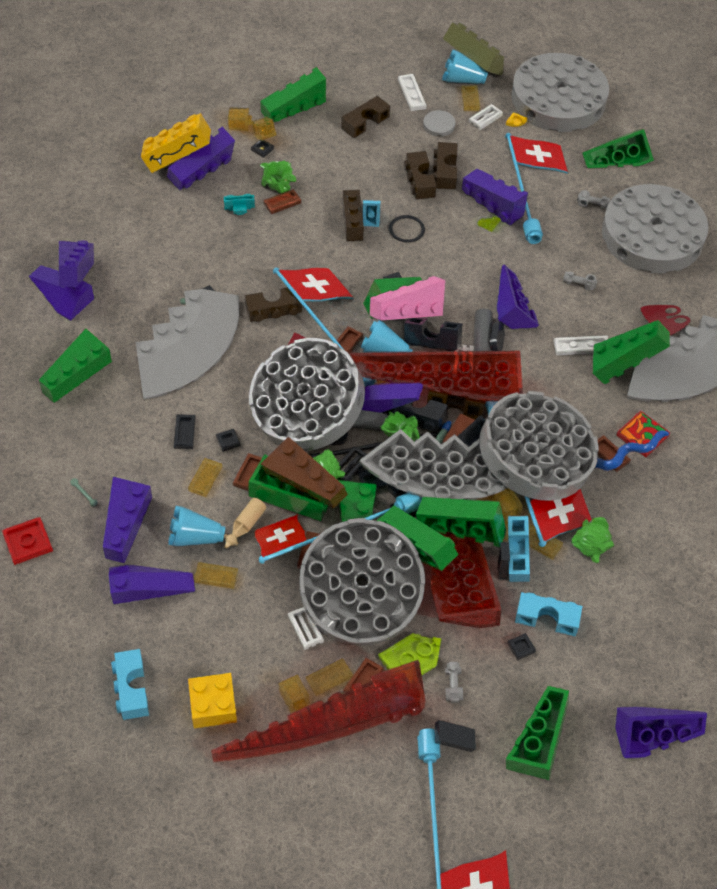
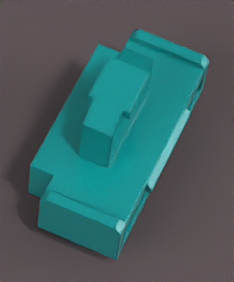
(239, 204)

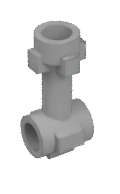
(585, 198)
(589, 282)
(453, 693)

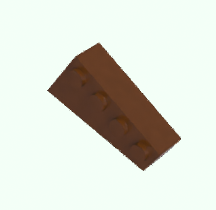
(301, 471)

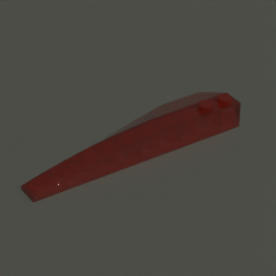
(458, 373)
(465, 588)
(365, 706)

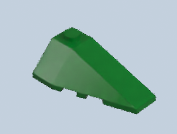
(621, 151)

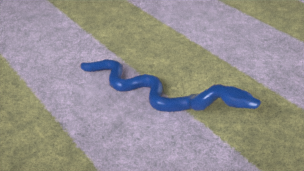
(615, 462)

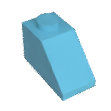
(371, 213)

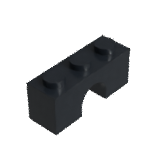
(418, 333)
(428, 417)

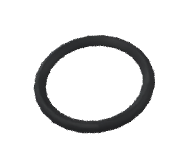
(407, 240)

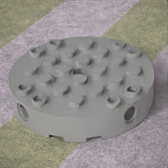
(560, 92)
(654, 228)
(307, 393)
(538, 445)
(353, 611)

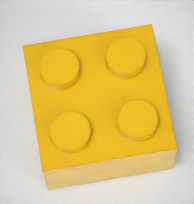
(212, 700)

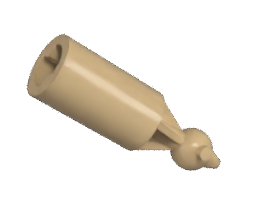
(245, 521)

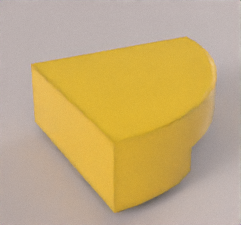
(516, 119)

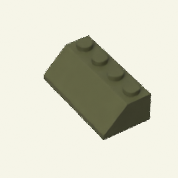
(475, 48)

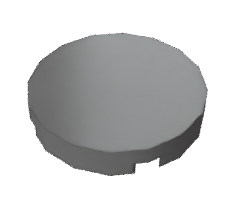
(439, 123)

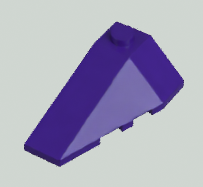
(64, 299)
(512, 302)
(390, 395)
(140, 583)
(649, 728)

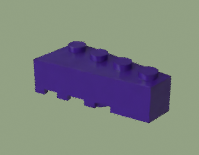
(202, 161)
(496, 196)
(74, 262)
(125, 515)

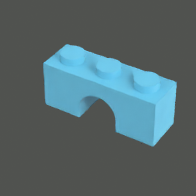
(519, 548)
(565, 613)
(132, 701)

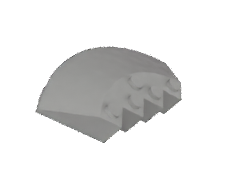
(189, 343)
(681, 369)
(432, 468)

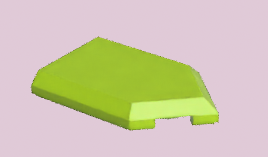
(410, 649)

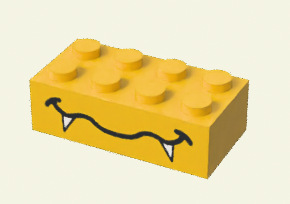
(175, 142)

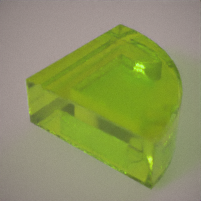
(489, 223)

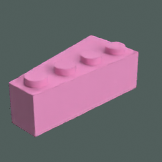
(412, 301)

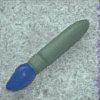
(445, 429)

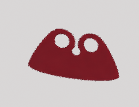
(657, 312)

